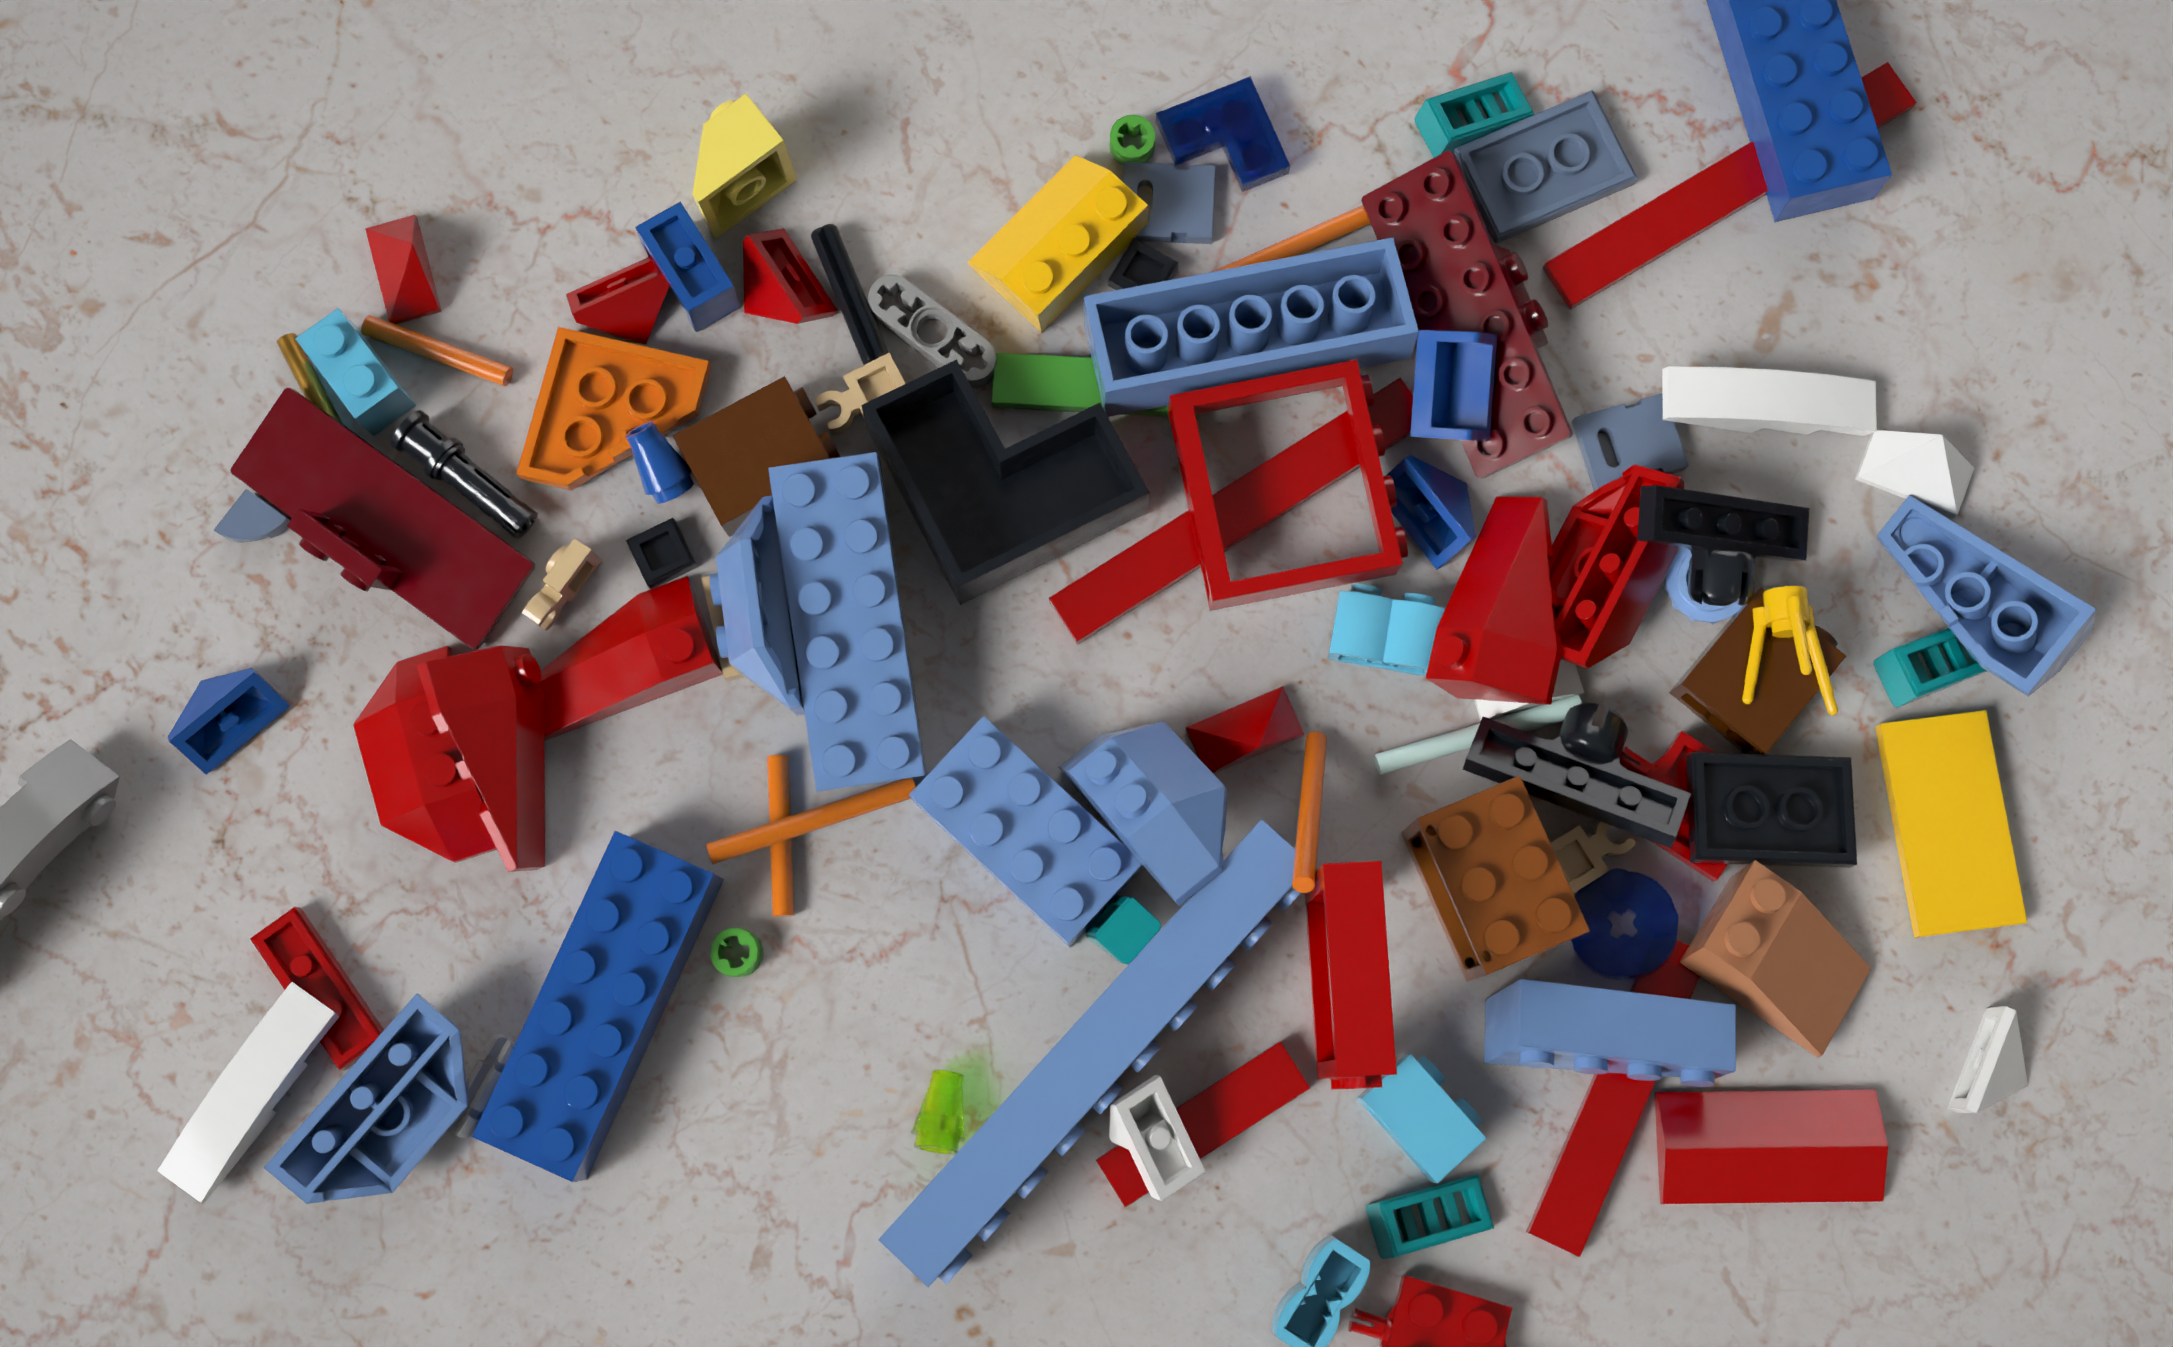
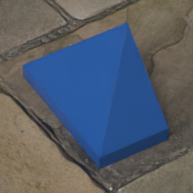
(1432, 509)
(224, 716)

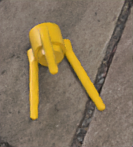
(1788, 615)

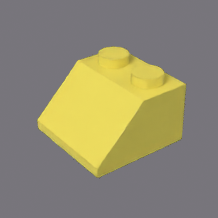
(738, 165)

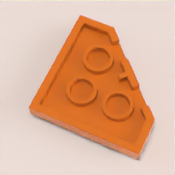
(597, 395)

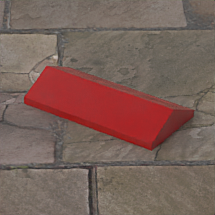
(1770, 1146)

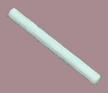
(1463, 738)

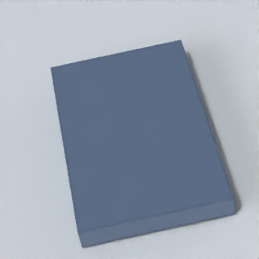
(1545, 166)

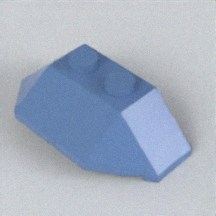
(756, 608)
(1156, 803)
(380, 1112)

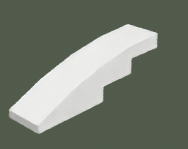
(1769, 400)
(247, 1092)

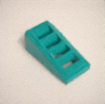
(1443, 127)
(1906, 676)
(1123, 929)
(1386, 1229)

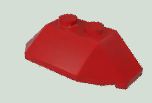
(1602, 570)
(415, 768)

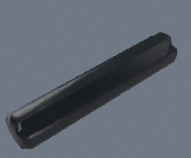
(849, 293)

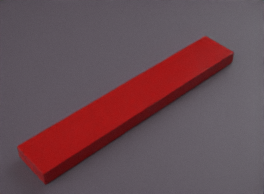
(1601, 1133)

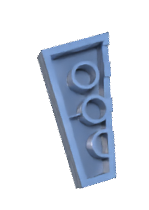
(1610, 1032)

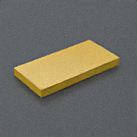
(1950, 824)

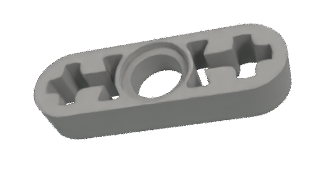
(911, 297)

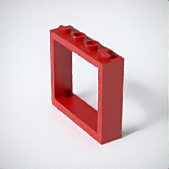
(1369, 445)
(1350, 975)

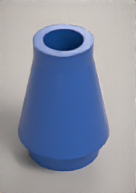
(659, 465)

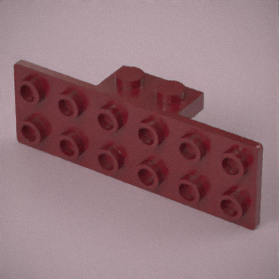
(1473, 286)
(380, 520)

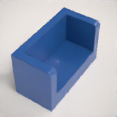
(688, 266)
(1453, 385)

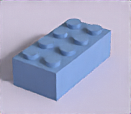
(1026, 831)

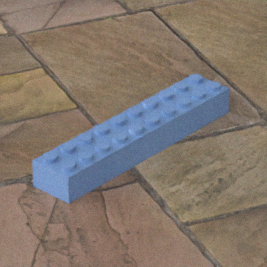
(1091, 1056)

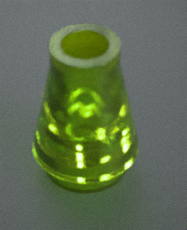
(941, 1114)

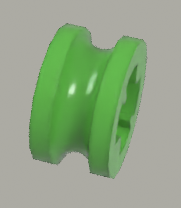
(1133, 126)
(745, 938)

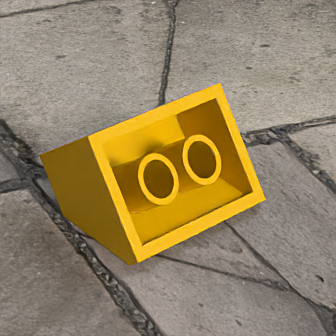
(1061, 240)

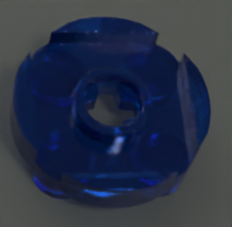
(1655, 920)

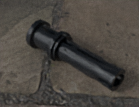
(447, 461)

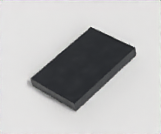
(1771, 809)

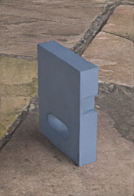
(1179, 201)
(1636, 437)

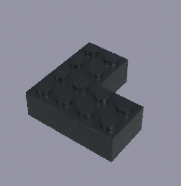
(992, 506)

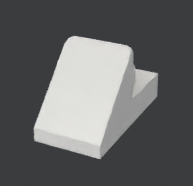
(1156, 1138)

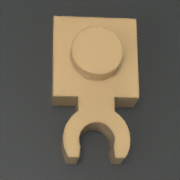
(863, 386)
(567, 574)
(1582, 855)

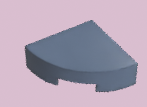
(251, 520)

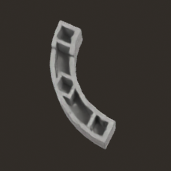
(54, 806)

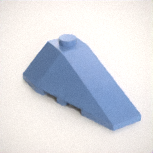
(1992, 603)

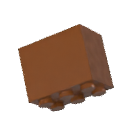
(1494, 879)

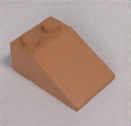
(1778, 957)

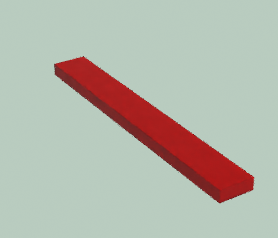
(1689, 208)
(1240, 511)

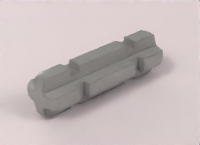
(482, 1083)

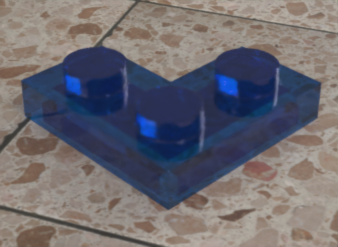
(1227, 120)

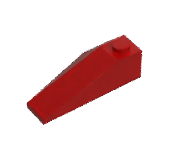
(1500, 619)
(629, 659)
(497, 720)

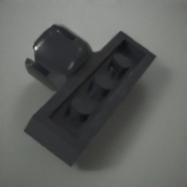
(1722, 537)
(1581, 772)

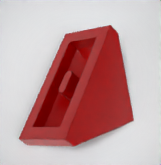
(403, 270)
(780, 280)
(623, 301)
(1245, 730)

